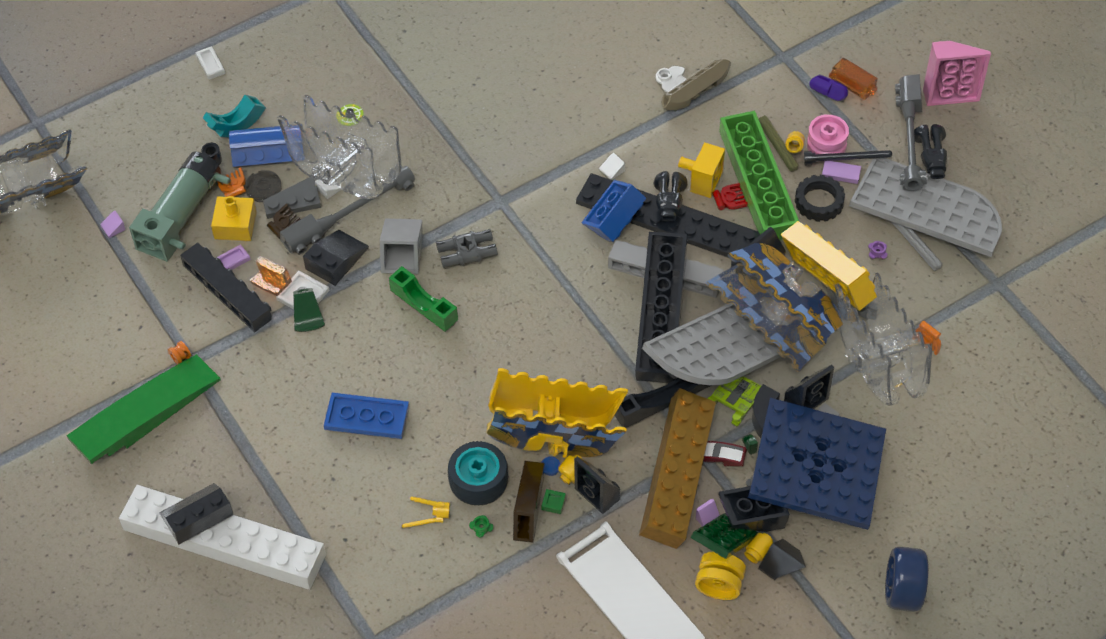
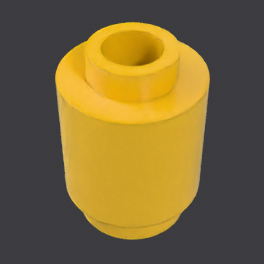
(795, 147)
(758, 547)

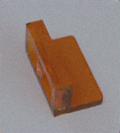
(271, 276)

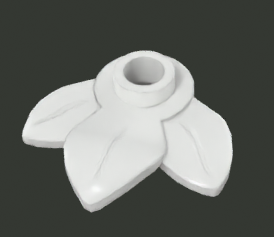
(670, 77)

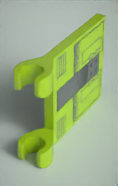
(738, 396)

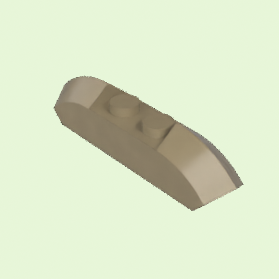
(701, 81)

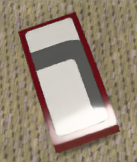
(724, 452)

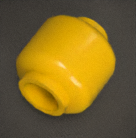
(566, 469)

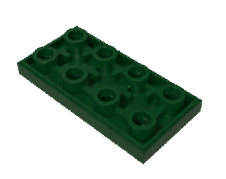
(722, 538)

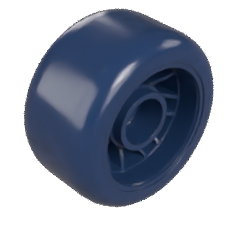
(906, 579)

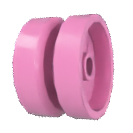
(827, 135)

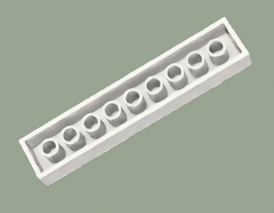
(230, 541)

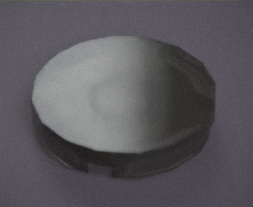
(263, 185)

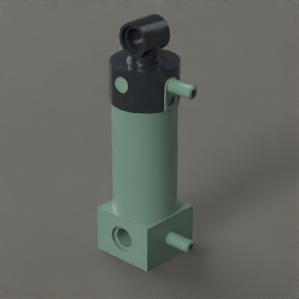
(157, 230)

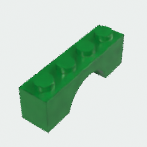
(438, 311)

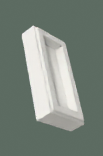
(210, 63)

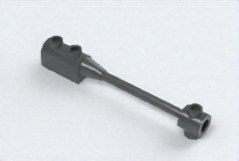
(910, 102)
(310, 230)

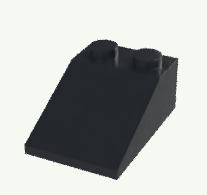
(334, 256)
(812, 389)
(595, 485)
(752, 513)

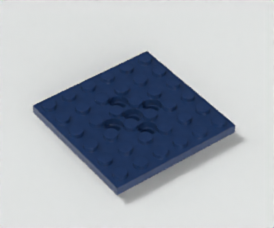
(818, 463)

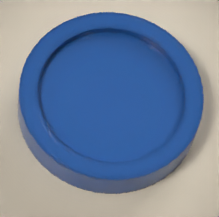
(551, 466)

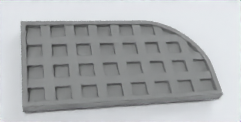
(936, 209)
(712, 348)

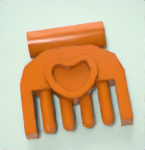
(235, 186)
(930, 336)

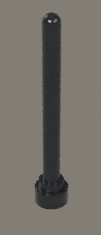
(810, 158)

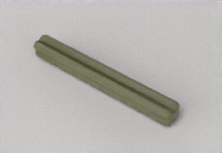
(778, 143)

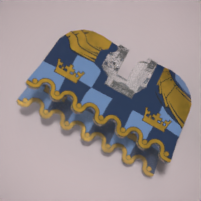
(32, 175)
(768, 295)

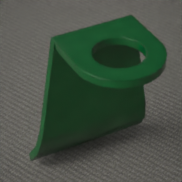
(306, 311)

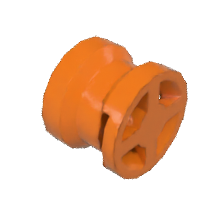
(179, 352)

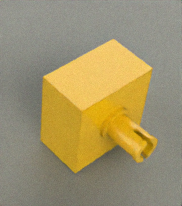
(705, 170)
(233, 218)

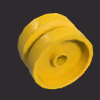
(720, 576)

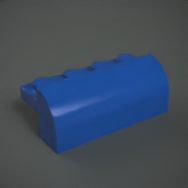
(258, 146)

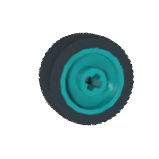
(478, 473)

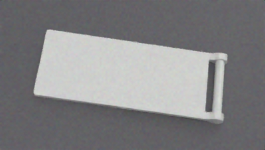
(626, 590)

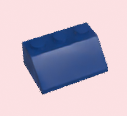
(614, 210)

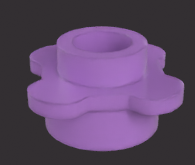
(875, 247)

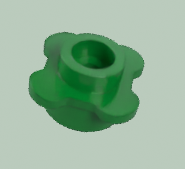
(481, 520)

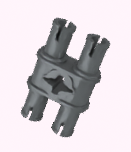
(463, 255)

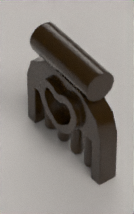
(282, 220)

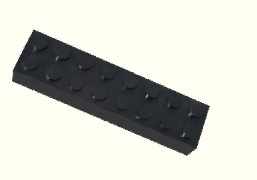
(660, 298)

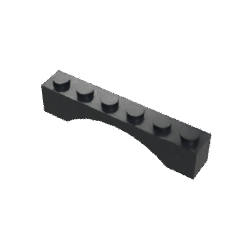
(642, 405)

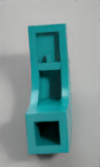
(240, 118)

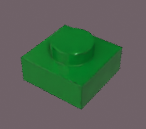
(553, 501)

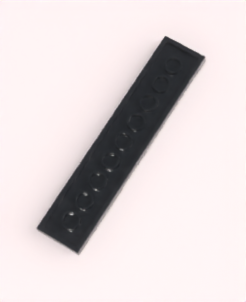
(701, 228)

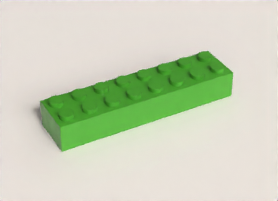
(757, 172)

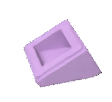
(113, 225)
(707, 512)

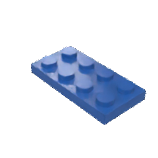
(366, 415)

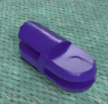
(829, 87)

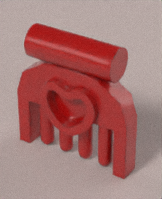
(728, 197)

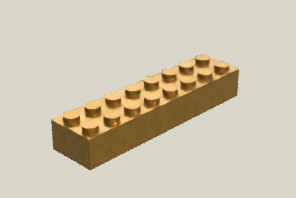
(677, 469)

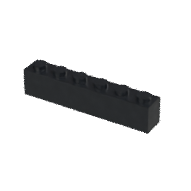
(226, 287)

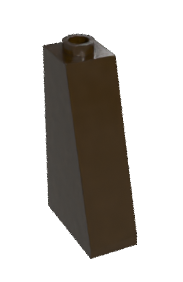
(528, 501)

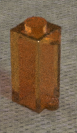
(854, 78)

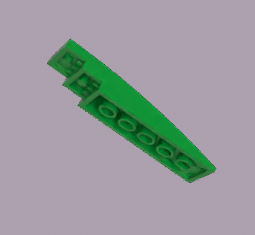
(142, 409)

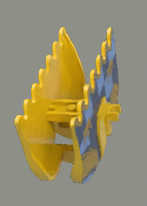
(567, 417)

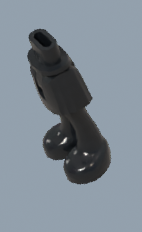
(932, 158)
(669, 202)

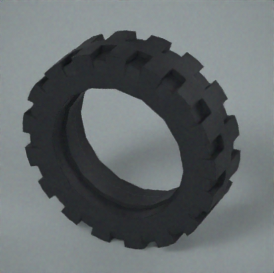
(823, 183)

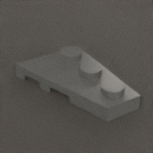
(298, 197)

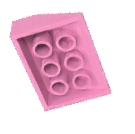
(955, 73)

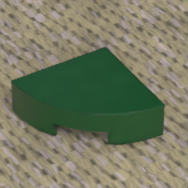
(750, 443)

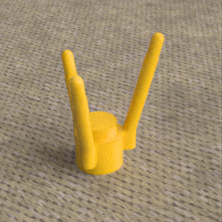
(440, 509)

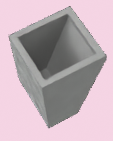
(401, 245)

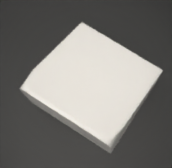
(612, 167)
(326, 190)

